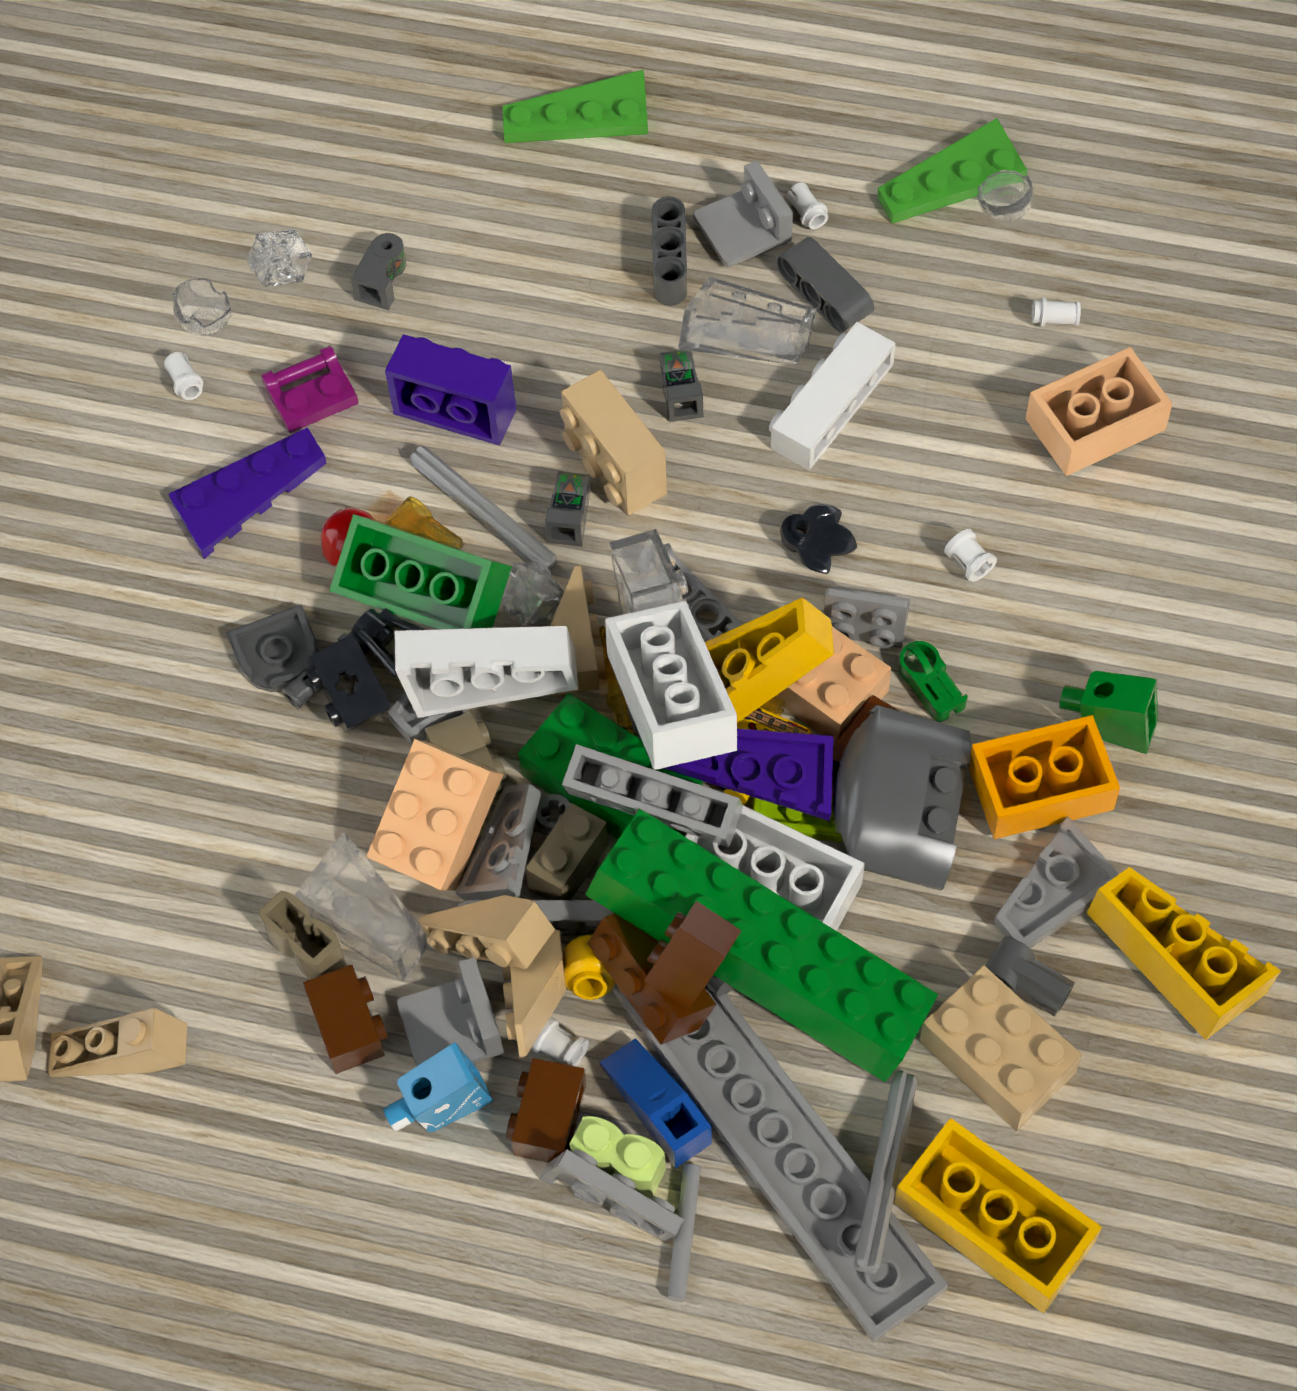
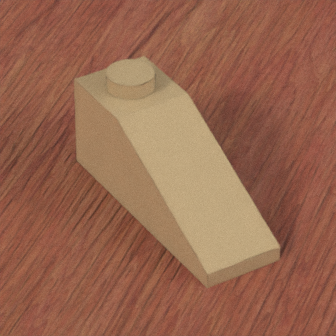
(18, 1015)

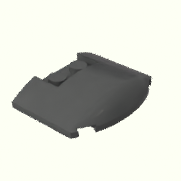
(902, 795)

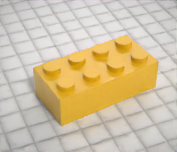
(997, 1215)

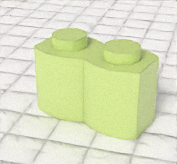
(620, 1153)

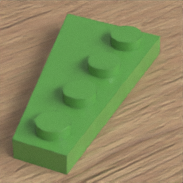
(586, 111)
(950, 174)

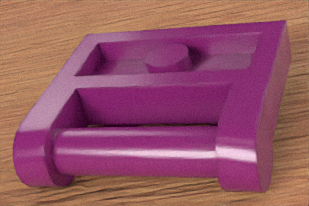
(312, 399)

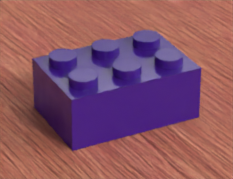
(451, 389)

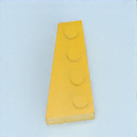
(771, 653)
(1180, 953)

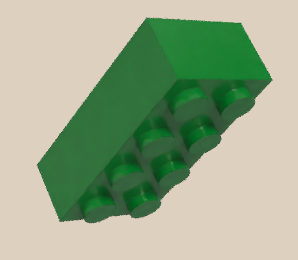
(418, 577)
(551, 747)

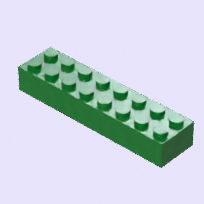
(782, 952)

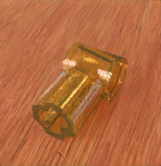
(416, 518)

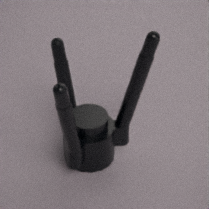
(376, 633)

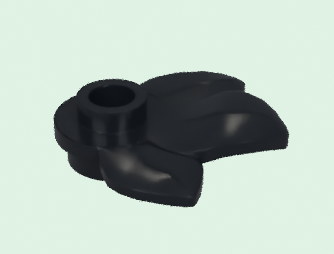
(821, 537)

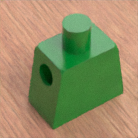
(1121, 706)

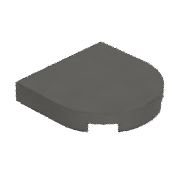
(274, 648)

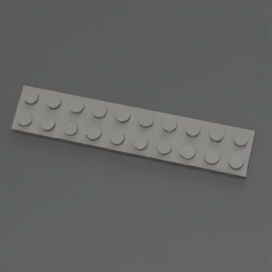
(796, 1164)

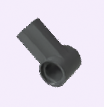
(1029, 978)

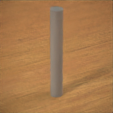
(683, 1239)

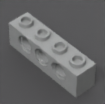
(663, 796)

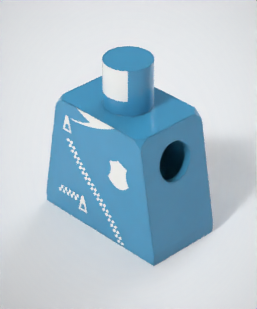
(439, 1091)

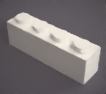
(831, 395)

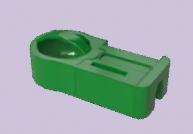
(934, 685)

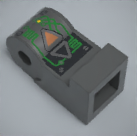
(377, 271)
(681, 385)
(568, 508)

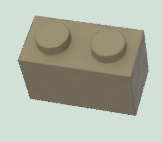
(567, 854)

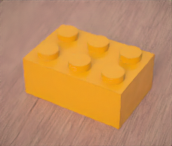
(1043, 777)

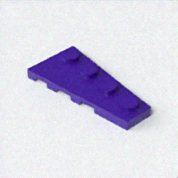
(232, 495)
(773, 767)

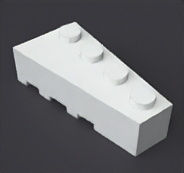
(483, 666)

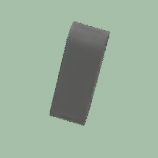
(669, 250)
(825, 284)

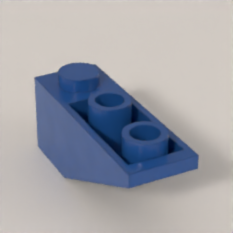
(658, 1102)

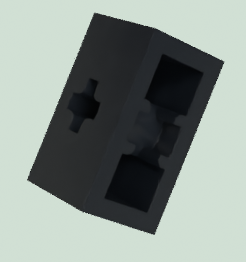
(347, 660)

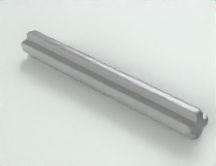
(481, 508)
(885, 1173)

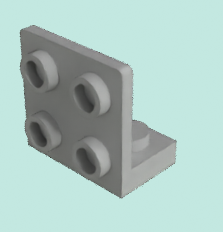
(747, 220)
(867, 616)
(452, 1014)

